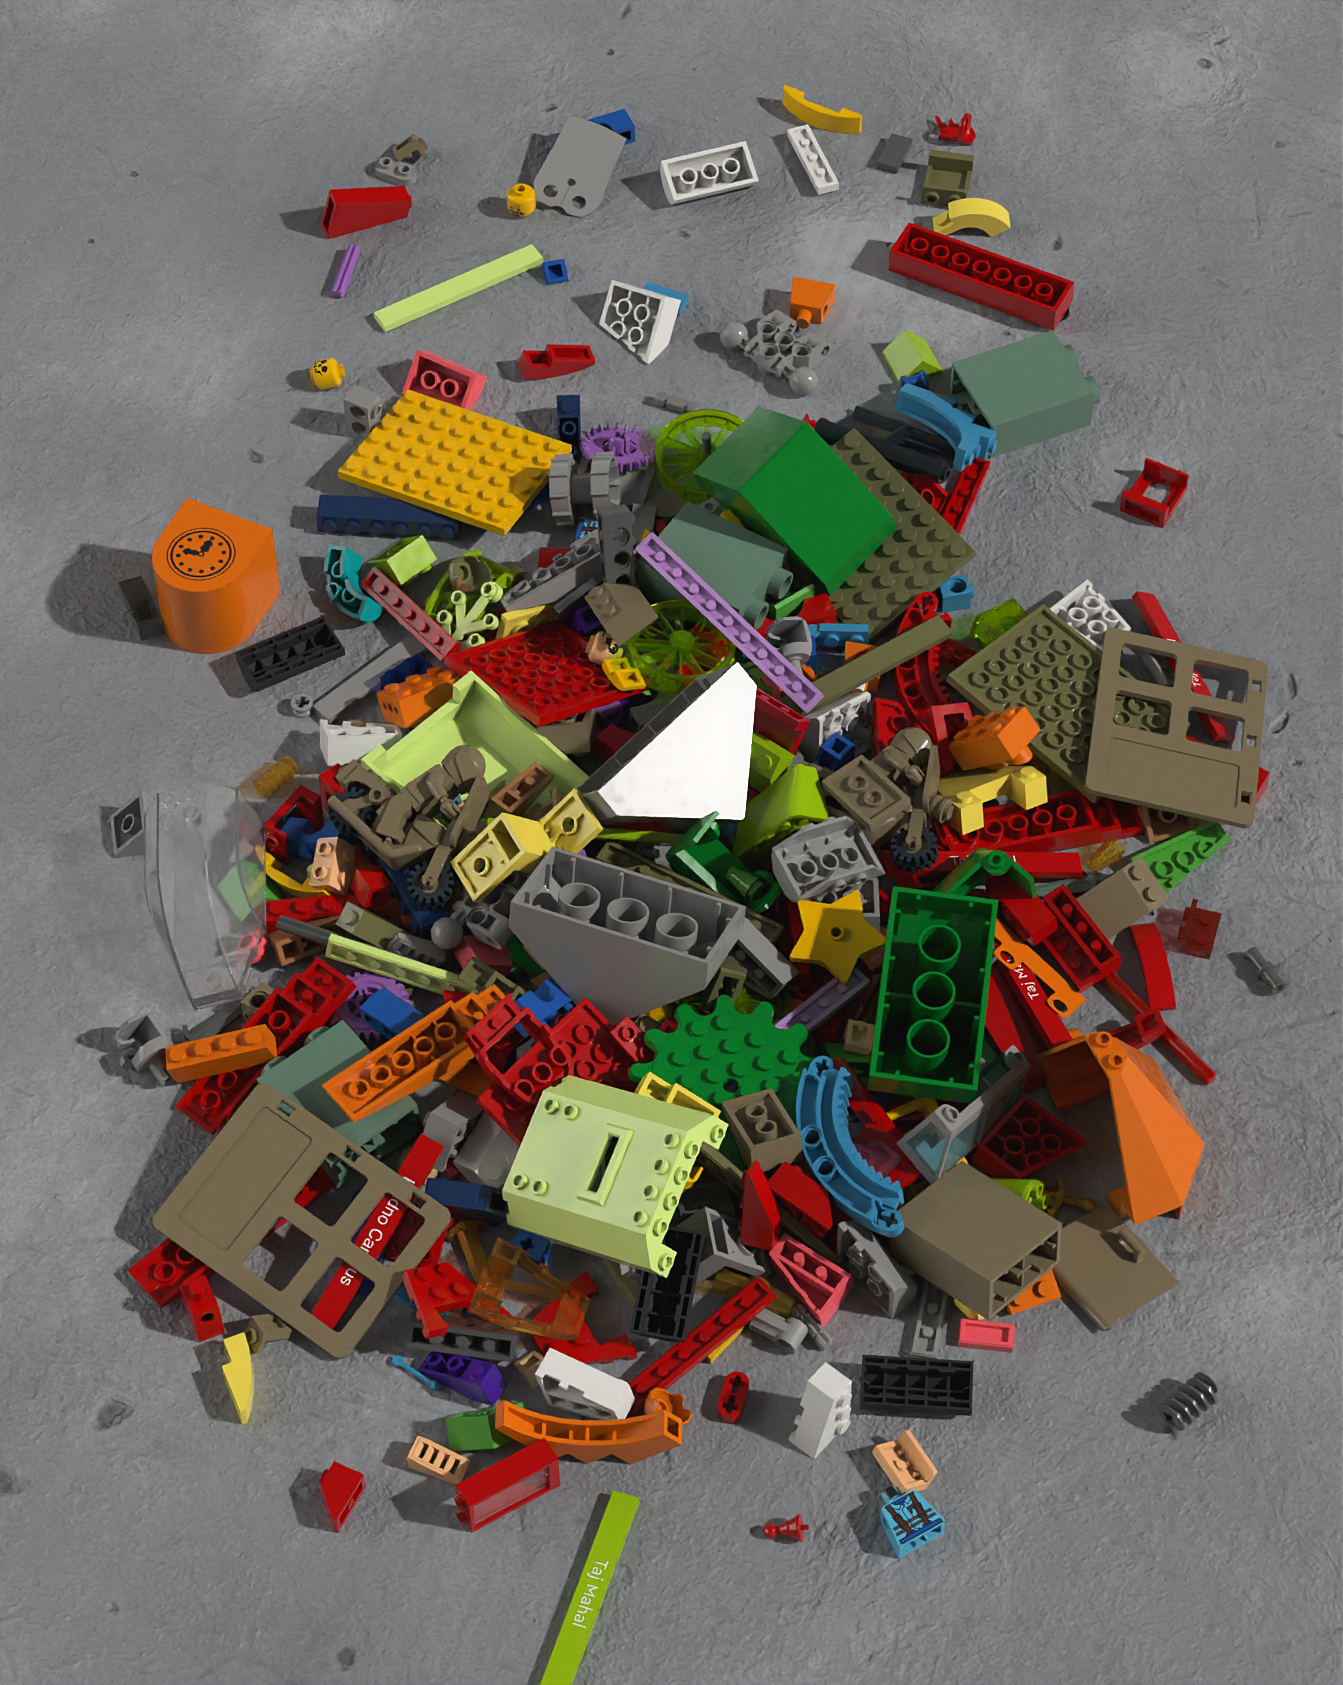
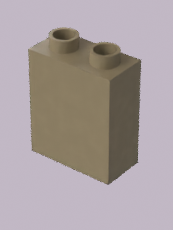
(976, 1240)

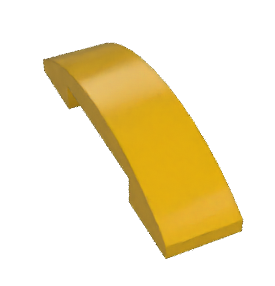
(819, 116)
(289, 884)

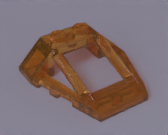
(495, 1280)

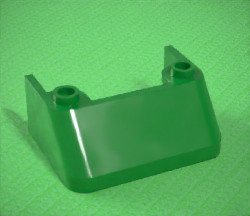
(707, 861)
(978, 867)

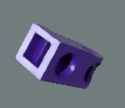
(584, 621)

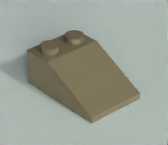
(1123, 898)
(763, 1130)

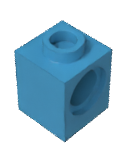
(955, 594)

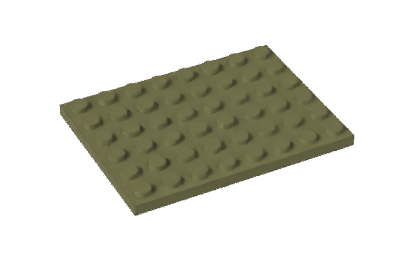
(910, 561)
(1056, 678)

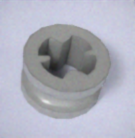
(307, 709)

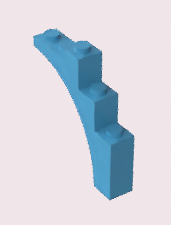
(953, 424)

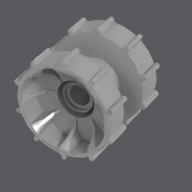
(571, 489)

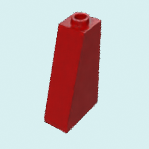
(363, 208)

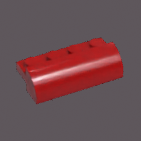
(1078, 943)

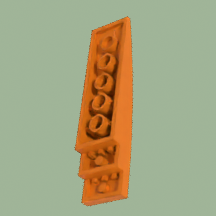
(412, 1057)

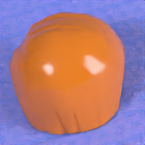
(661, 1399)

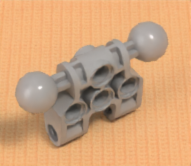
(778, 350)
(485, 919)

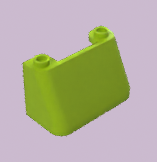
(777, 812)

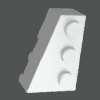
(825, 1410)

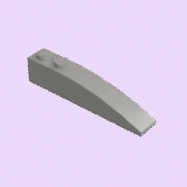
(562, 576)

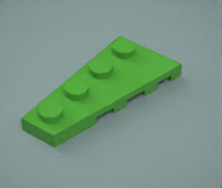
(1183, 854)

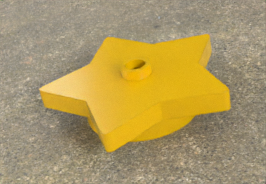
(838, 953)

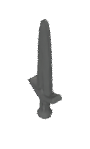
(214, 1025)

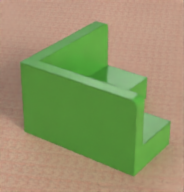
(476, 1430)

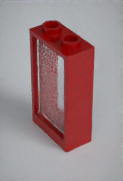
(507, 1485)

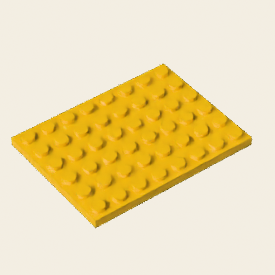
(454, 462)

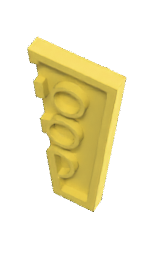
(525, 619)

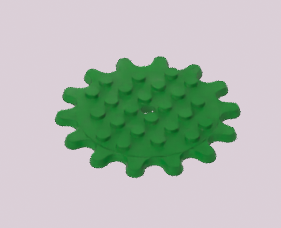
(732, 1049)

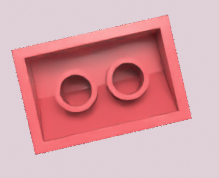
(444, 380)

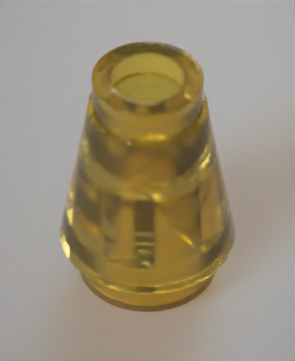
(1107, 854)

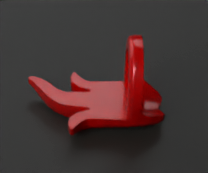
(956, 132)

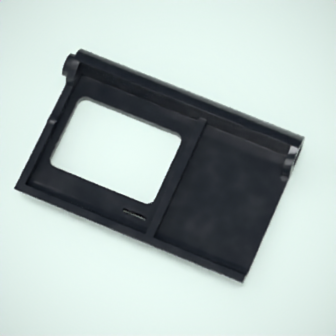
(885, 436)

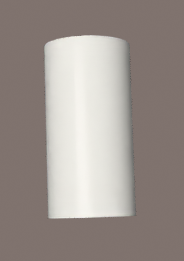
(708, 173)

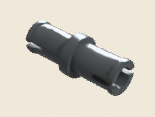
(1265, 970)

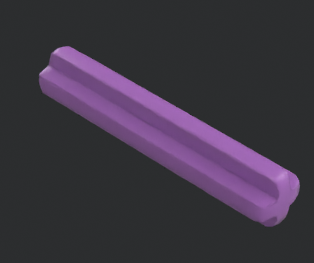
(345, 271)

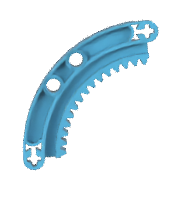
(851, 1183)

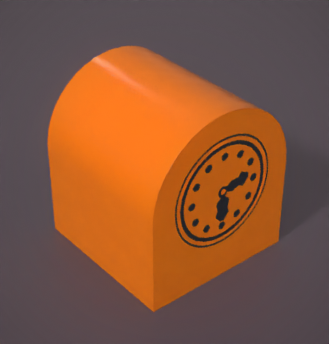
(213, 577)

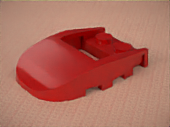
(537, 1069)

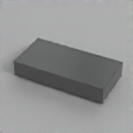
(894, 153)

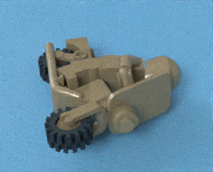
(905, 762)
(404, 822)

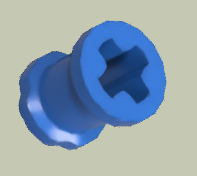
(921, 379)

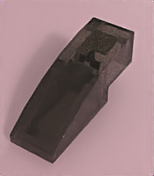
(141, 608)

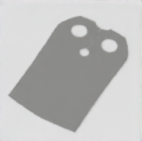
(583, 154)

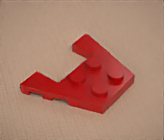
(438, 1290)
(585, 1346)

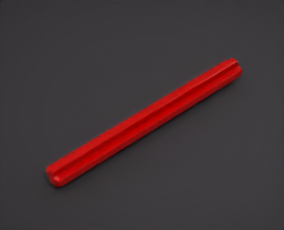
(1169, 1038)

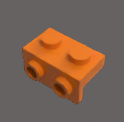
(1040, 1292)

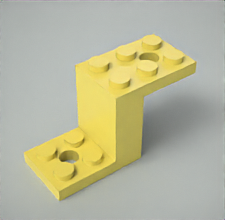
(522, 843)

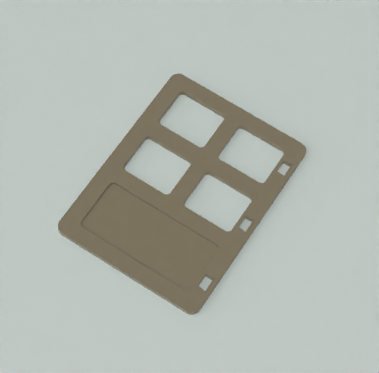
(1168, 768)
(252, 1181)

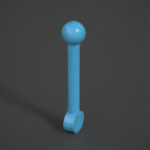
(398, 1362)

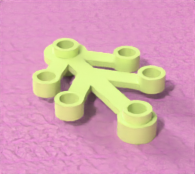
(467, 624)

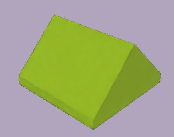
(909, 355)

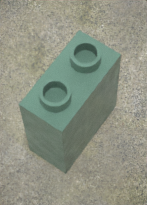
(1025, 391)
(727, 557)
(301, 1079)

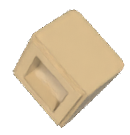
(527, 1367)

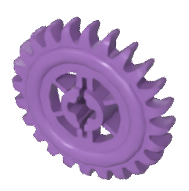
(629, 447)
(365, 983)

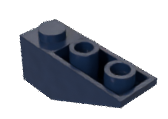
(569, 423)
(469, 1200)

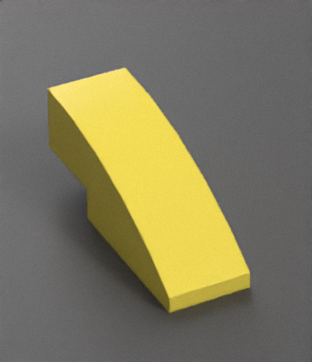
(656, 1088)
(239, 1374)

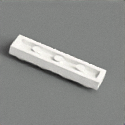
(813, 159)

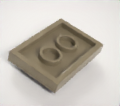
(866, 792)

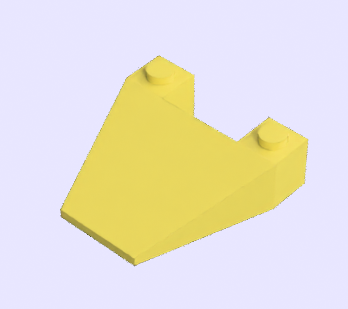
(975, 786)

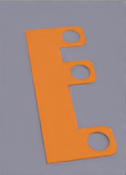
(1023, 953)

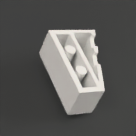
(347, 742)
(582, 1388)

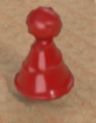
(792, 1528)

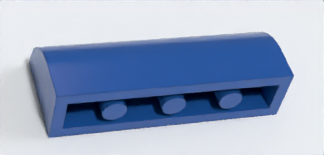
(389, 1013)

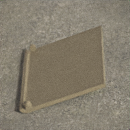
(1108, 1268)

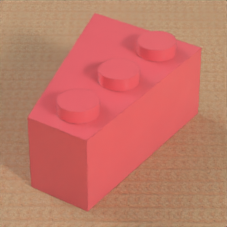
(811, 1277)

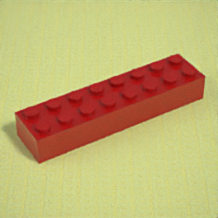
(981, 276)

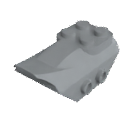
(824, 859)

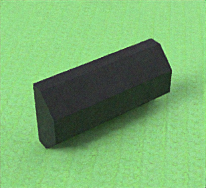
(289, 654)
(666, 1303)
(916, 1385)

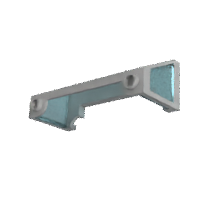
(950, 1135)

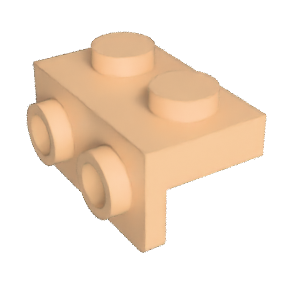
(333, 865)
(905, 1463)

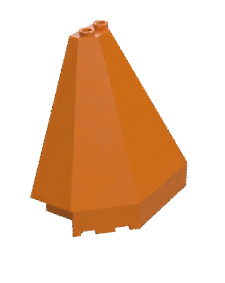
(1153, 1130)

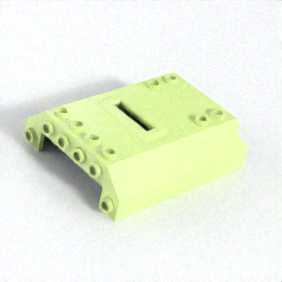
(481, 720)
(640, 1187)

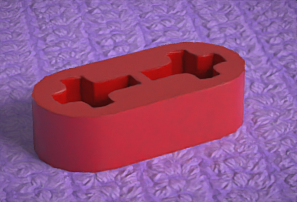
(728, 1396)

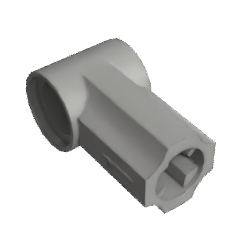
(784, 1332)

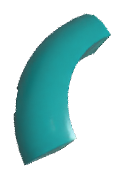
(343, 586)

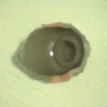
(469, 574)

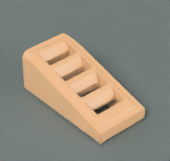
(431, 1448)

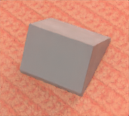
(128, 827)

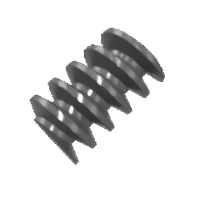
(1188, 1401)

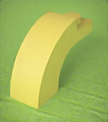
(972, 213)

